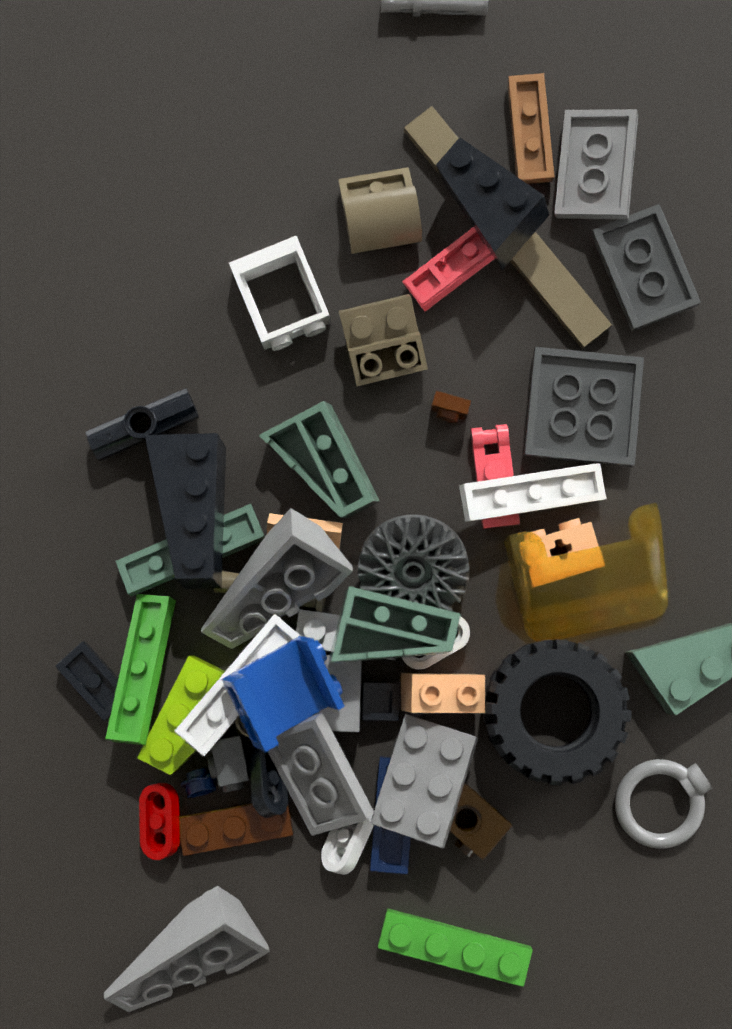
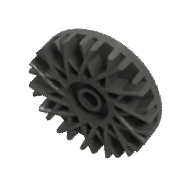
(419, 542)

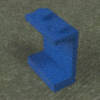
(283, 690)

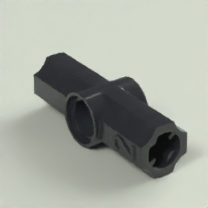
(120, 433)

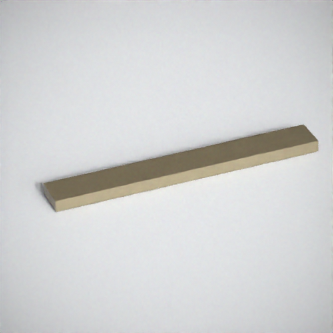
(535, 259)

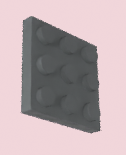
(584, 406)

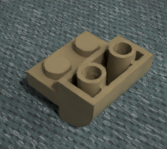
(380, 210)
(383, 340)

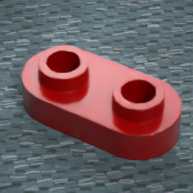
(158, 819)

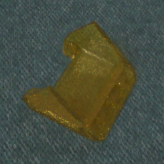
(593, 585)

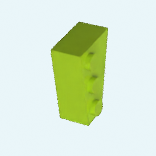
(163, 746)

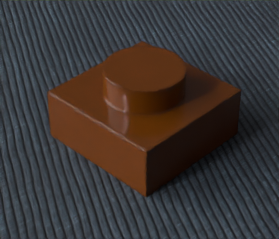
(450, 407)

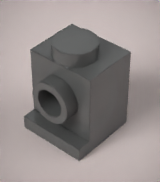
(230, 763)

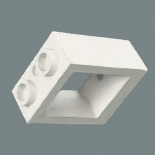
(266, 261)

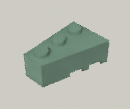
(324, 458)
(390, 627)
(685, 667)

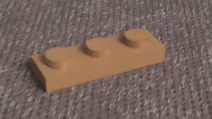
(530, 128)

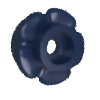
(198, 783)

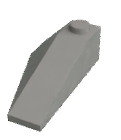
(283, 573)
(199, 941)

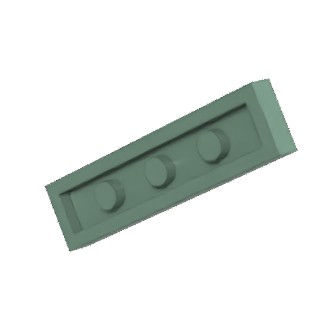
(154, 565)

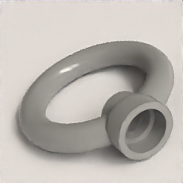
(692, 781)

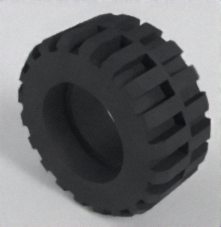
(606, 719)

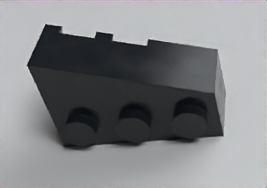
(493, 199)

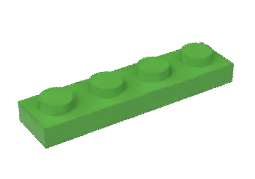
(140, 669)
(455, 947)

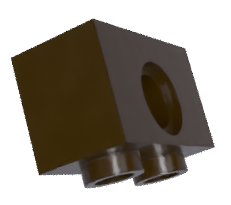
(485, 831)

